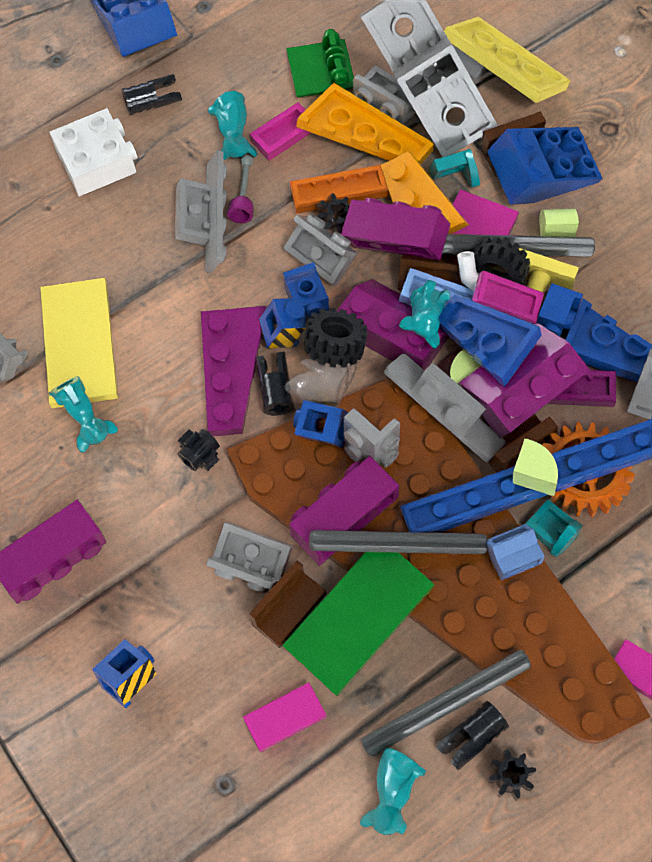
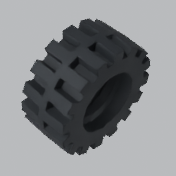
(505, 255)
(335, 337)

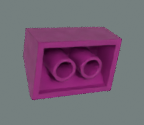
(382, 314)
(538, 380)

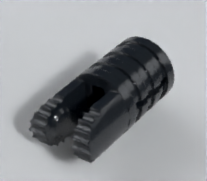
(145, 97)
(275, 397)
(479, 731)

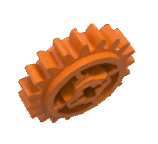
(586, 494)

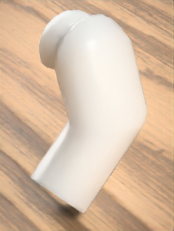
(468, 269)

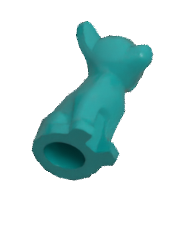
(231, 118)
(426, 307)
(80, 408)
(394, 784)

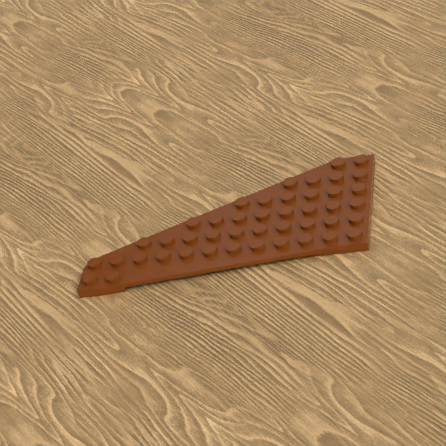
(469, 608)

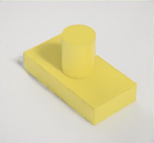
(546, 271)

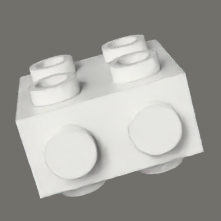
(94, 151)

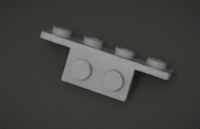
(200, 212)
(447, 403)

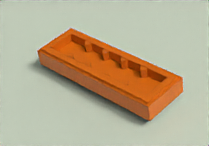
(354, 184)

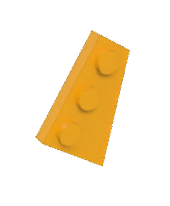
(413, 185)

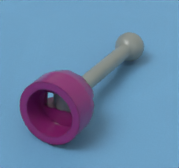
(241, 207)

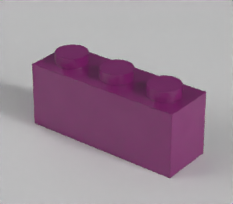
(396, 228)
(345, 506)
(49, 552)

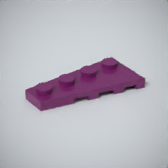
(229, 356)

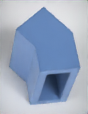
(514, 551)

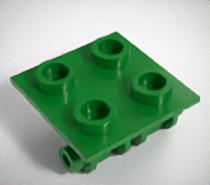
(320, 65)

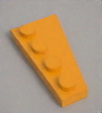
(361, 126)

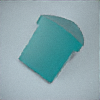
(455, 163)
(554, 528)

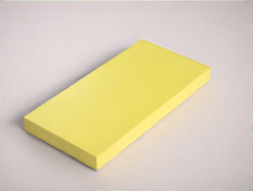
(507, 59)
(79, 338)

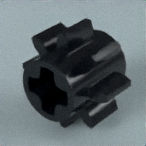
(327, 212)
(198, 450)
(517, 766)

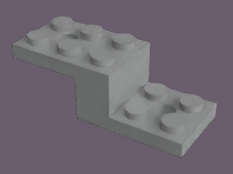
(429, 73)

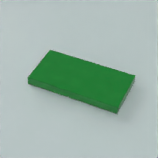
(358, 617)

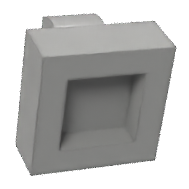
(10, 358)

